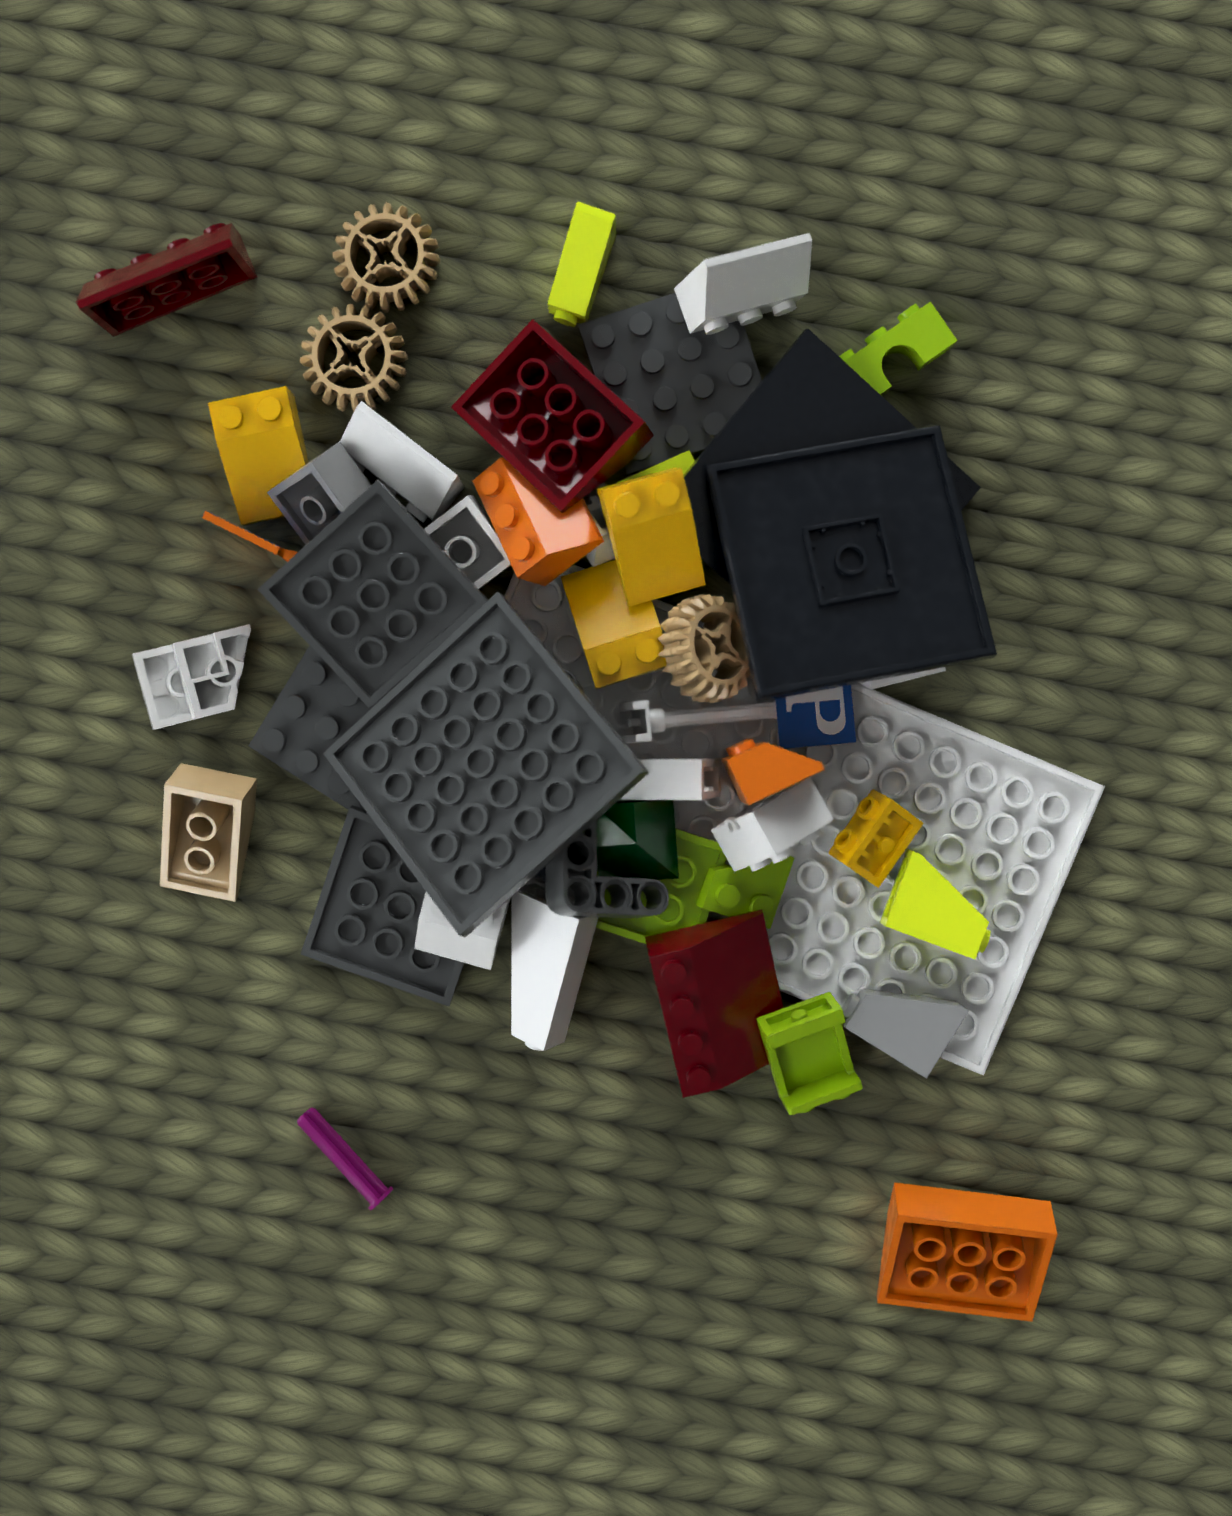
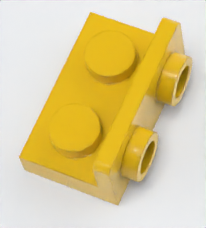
(875, 837)

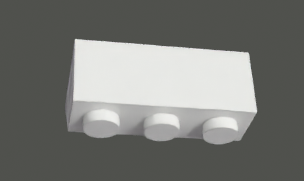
(746, 285)
(400, 464)

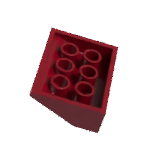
(167, 280)
(552, 418)
(710, 992)

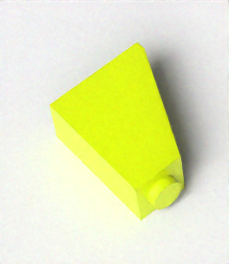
(582, 264)
(933, 910)

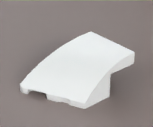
(192, 676)

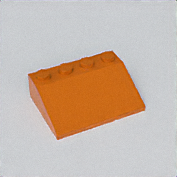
(965, 1251)

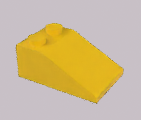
(258, 447)
(653, 535)
(615, 638)

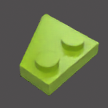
(744, 890)

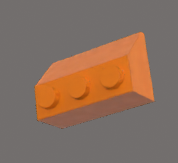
(531, 529)
(764, 769)

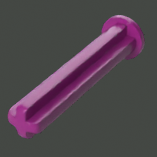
(343, 1157)

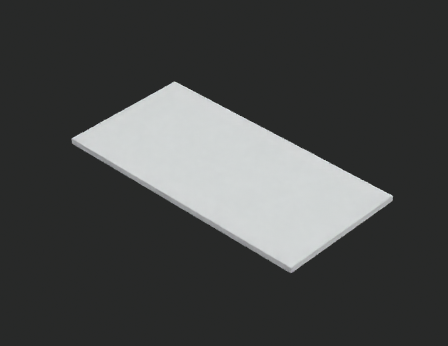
(990, 814)

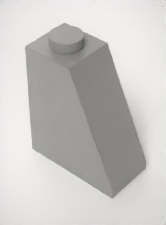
(904, 1026)

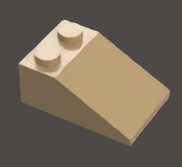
(206, 831)

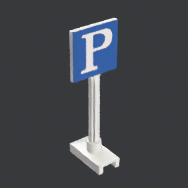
(800, 719)

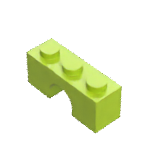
(919, 336)

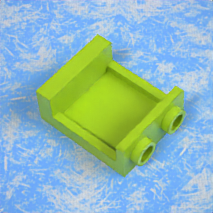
(809, 1053)

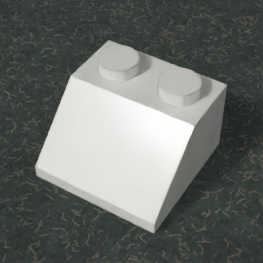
(440, 938)

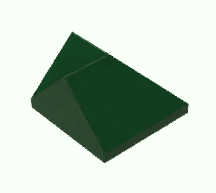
(638, 840)

